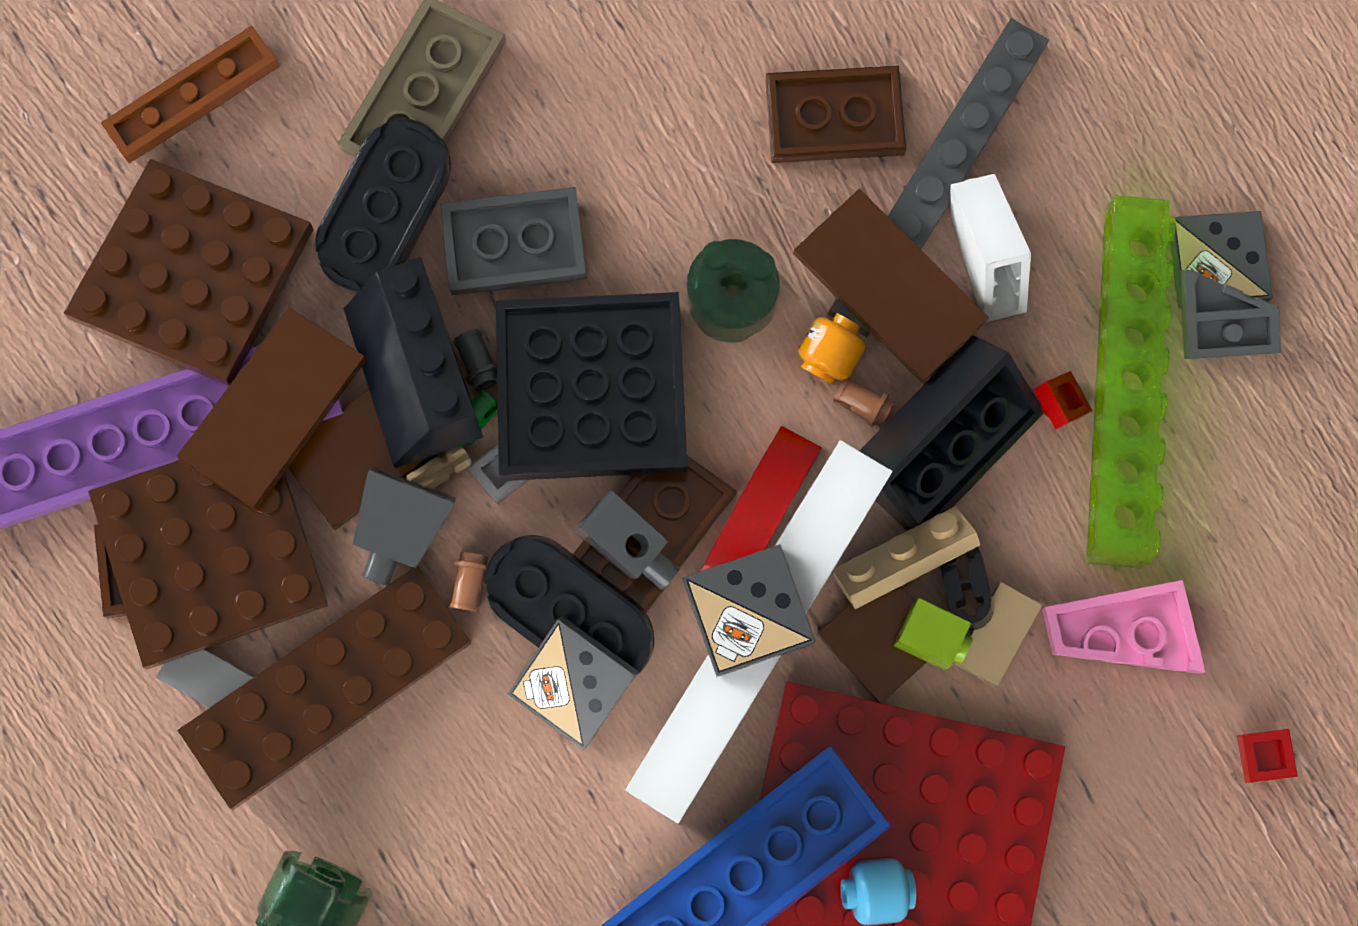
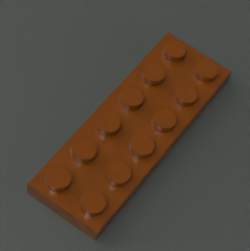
(323, 687)

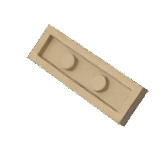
(906, 557)

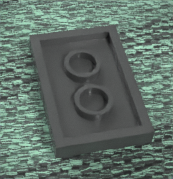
(513, 241)

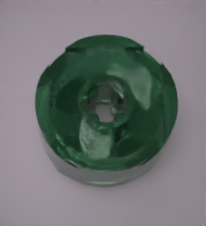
(726, 265)
(311, 894)

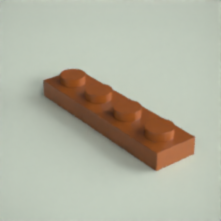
(190, 94)

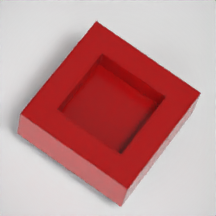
(1062, 400)
(1267, 756)

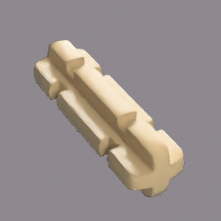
(439, 470)

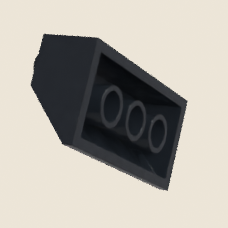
(411, 365)
(952, 432)

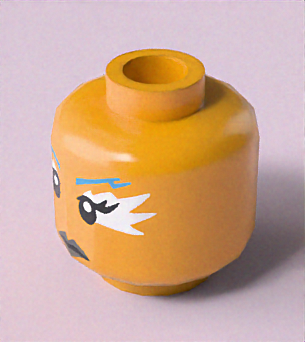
(832, 348)

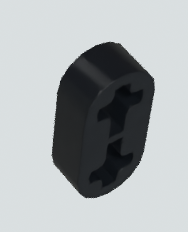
(977, 582)

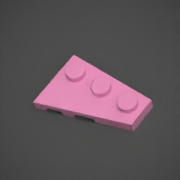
(1130, 628)

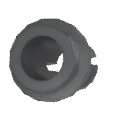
(476, 360)

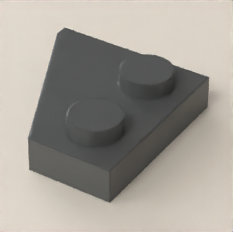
(1225, 320)

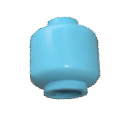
(879, 891)

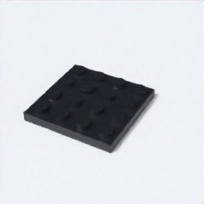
(590, 386)

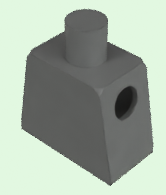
(397, 522)
(609, 527)

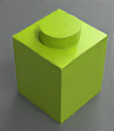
(934, 635)

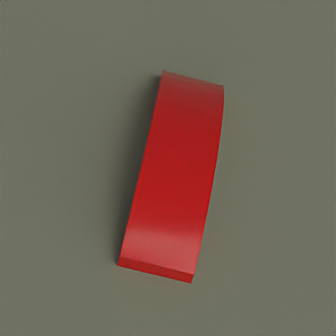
(765, 498)

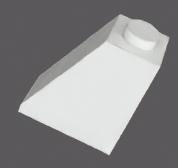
(991, 247)

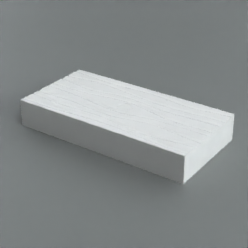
(716, 706)

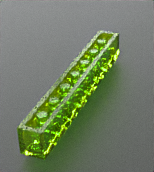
(1150, 224)

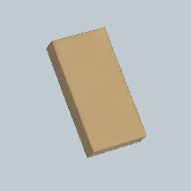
(1000, 639)

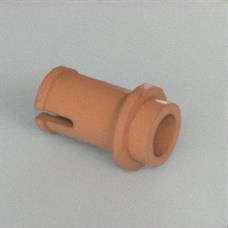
(864, 402)
(469, 581)

